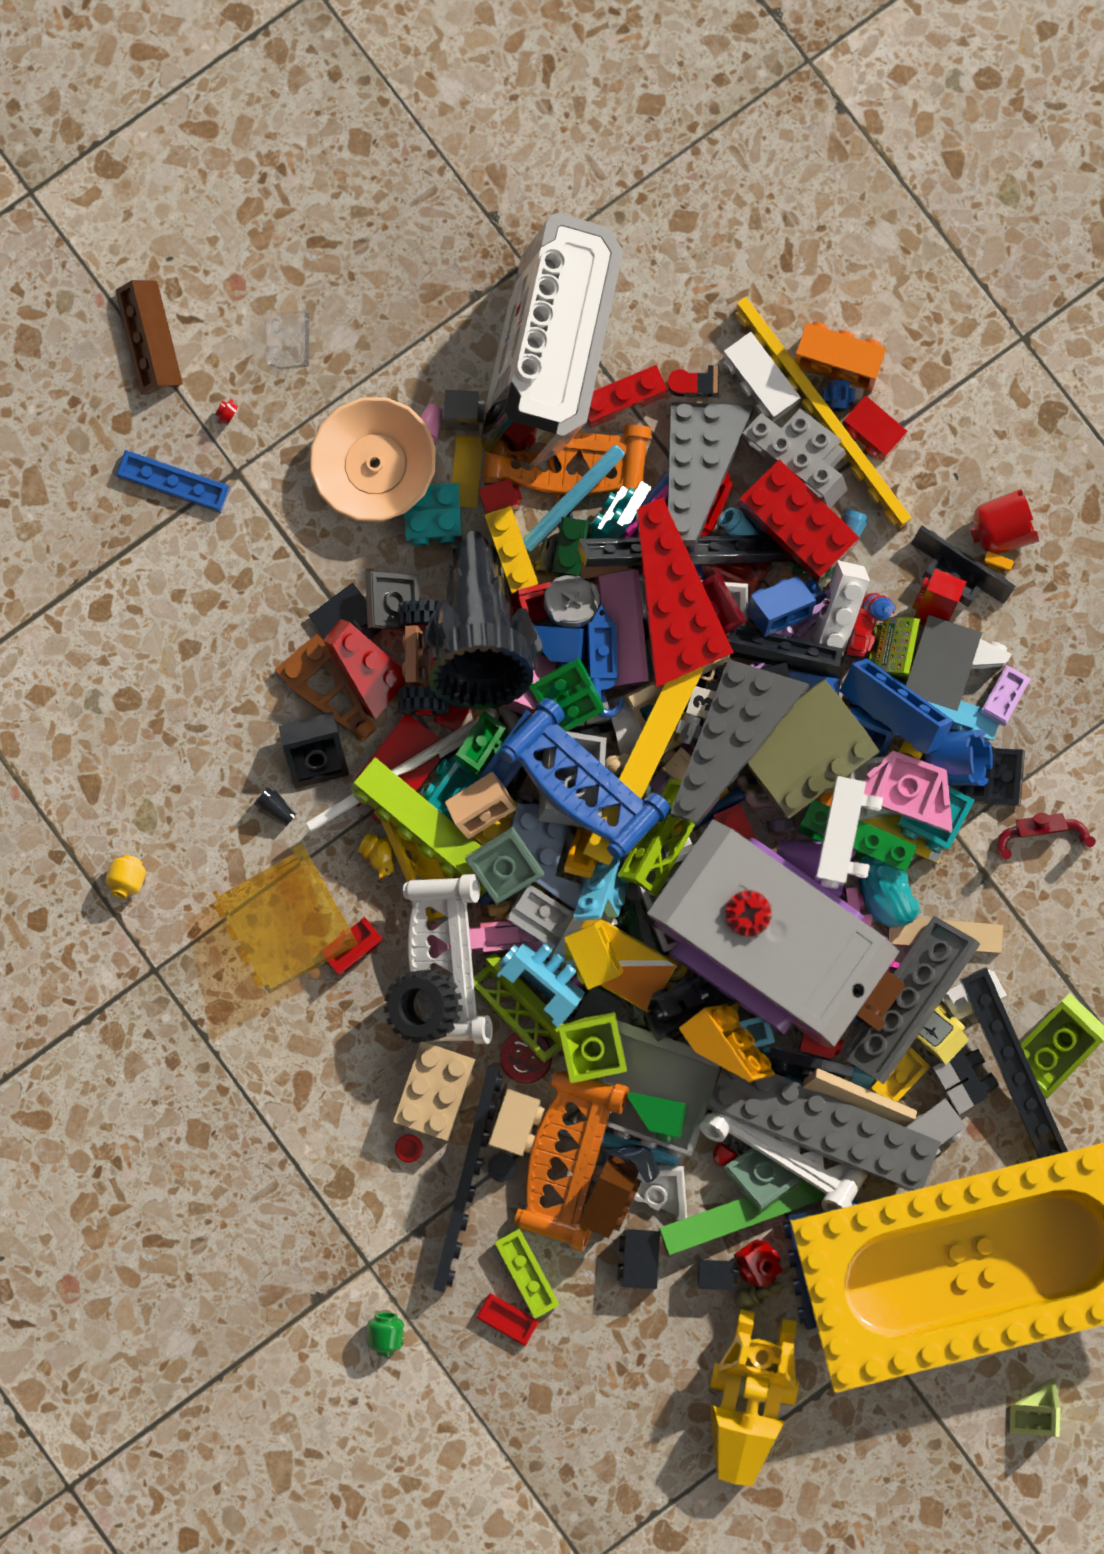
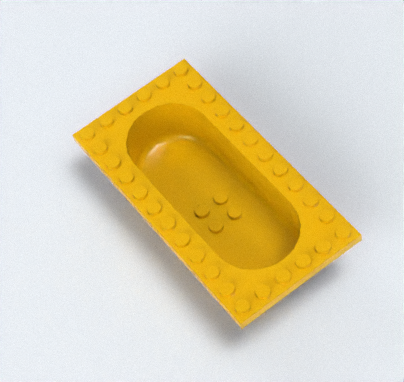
(957, 1268)

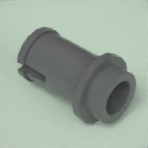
(545, 561)

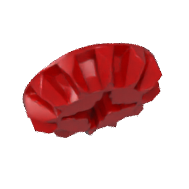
(742, 925)

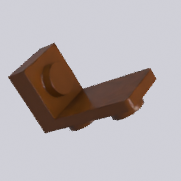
(880, 1001)

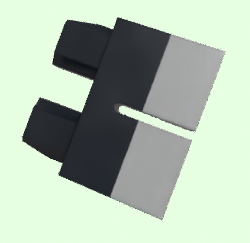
(973, 1089)

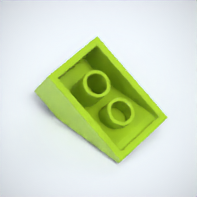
(1062, 1043)

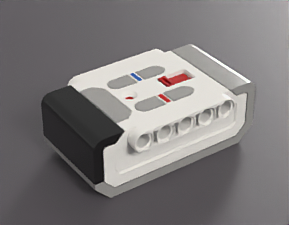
(552, 340)

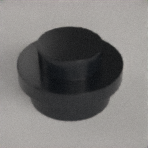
(501, 1167)

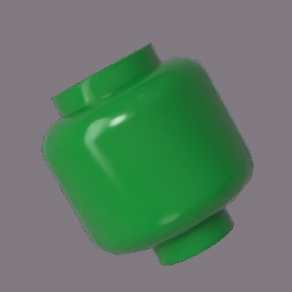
(385, 1333)

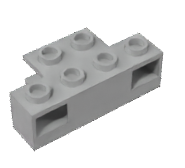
(804, 448)

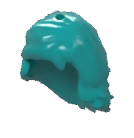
(888, 894)

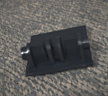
(346, 605)

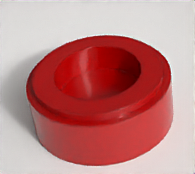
(409, 1148)

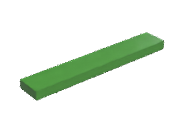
(732, 1218)

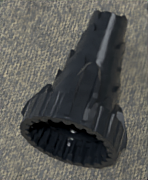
(476, 648)

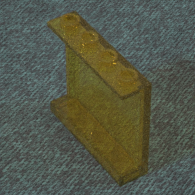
(285, 921)

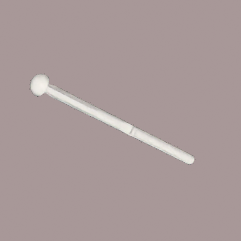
(441, 747)

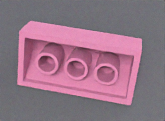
(622, 601)

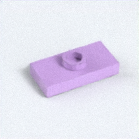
(1005, 695)

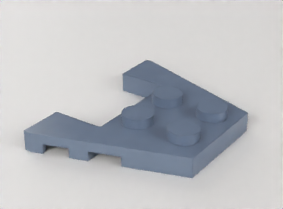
(546, 843)

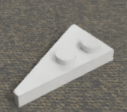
(663, 1192)

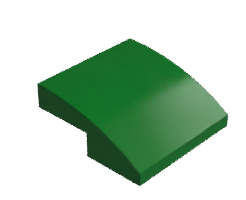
(572, 691)
(481, 744)

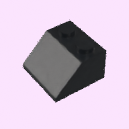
(313, 750)

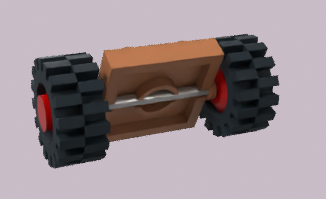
(417, 700)

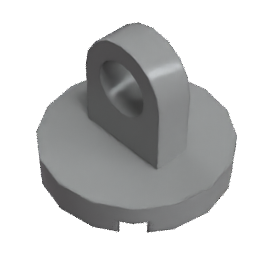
(571, 601)

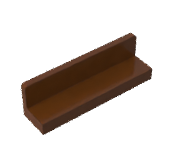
(148, 335)

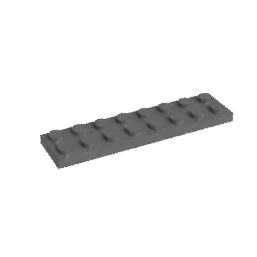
(827, 1127)

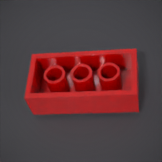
(798, 520)

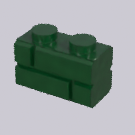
(567, 555)

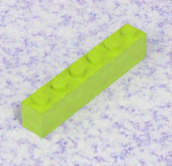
(415, 819)

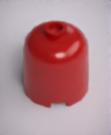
(1004, 524)

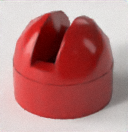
(723, 1155)

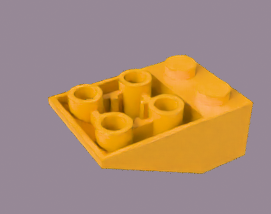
(722, 1039)

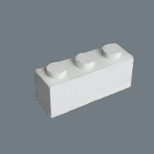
(760, 377)

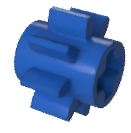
(839, 395)

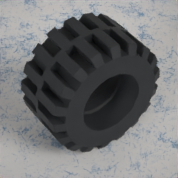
(402, 1005)

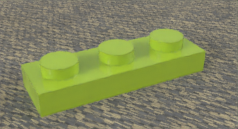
(527, 1273)

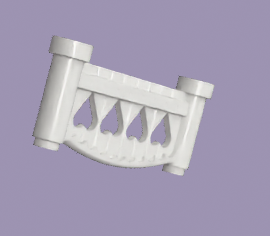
(451, 900)
(838, 1182)

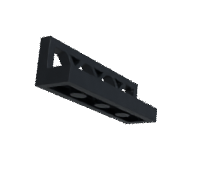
(777, 649)

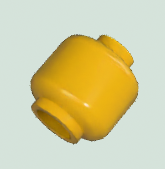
(125, 876)

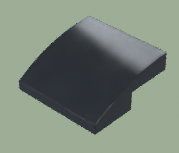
(1004, 780)

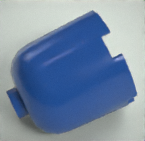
(964, 757)

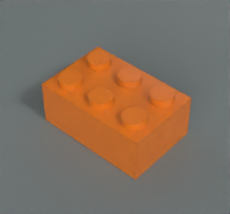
(839, 355)

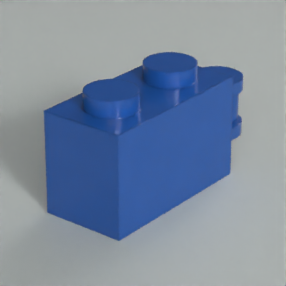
(784, 604)

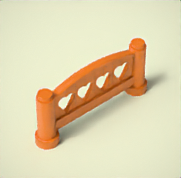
(592, 447)
(562, 1220)

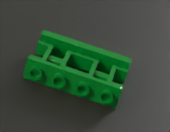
(868, 839)

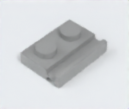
(540, 916)

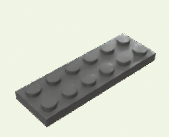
(928, 975)

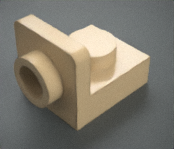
(675, 763)

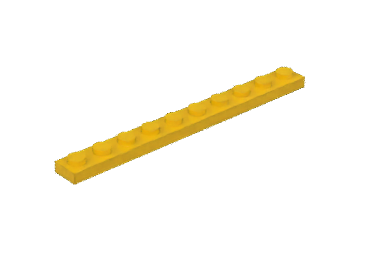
(814, 404)

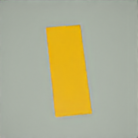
(467, 469)

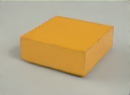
(997, 563)

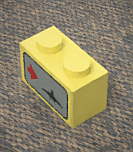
(942, 1035)

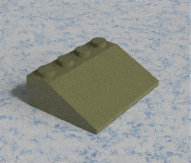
(810, 750)

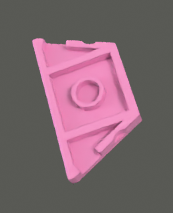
(912, 789)

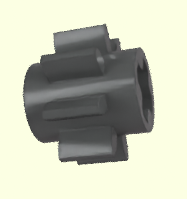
(688, 729)

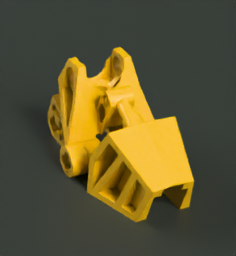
(746, 1439)

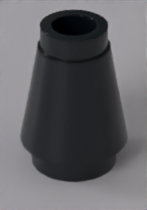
(274, 806)

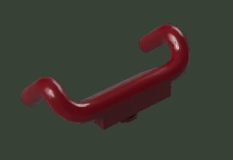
(1041, 825)

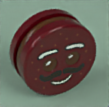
(521, 1062)

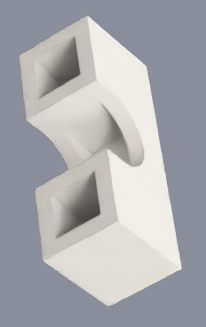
(847, 593)

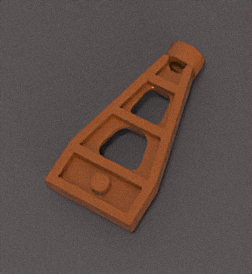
(308, 661)

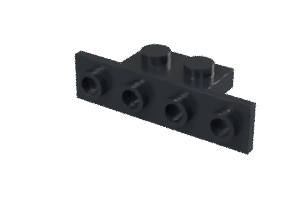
(960, 565)

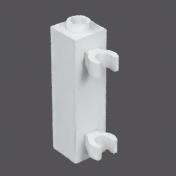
(841, 830)

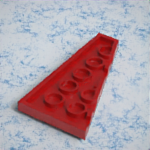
(679, 612)

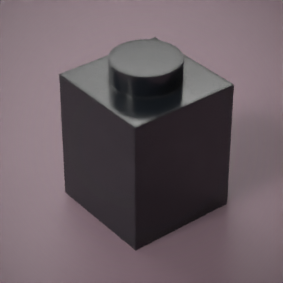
(717, 1275)

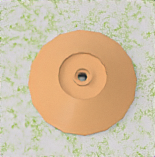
(356, 437)

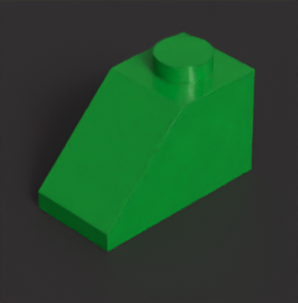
(660, 1115)

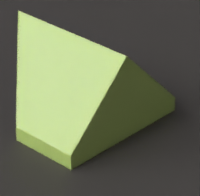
(1037, 1412)

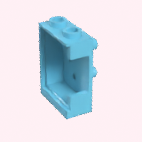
(545, 977)

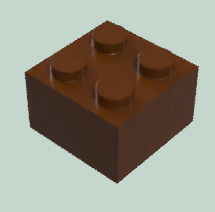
(611, 1197)

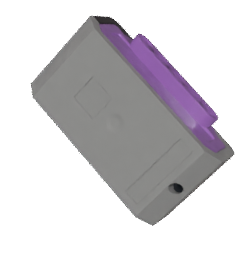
(802, 970)

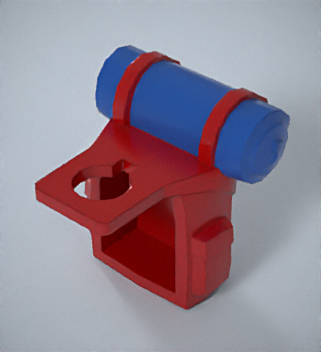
(873, 609)

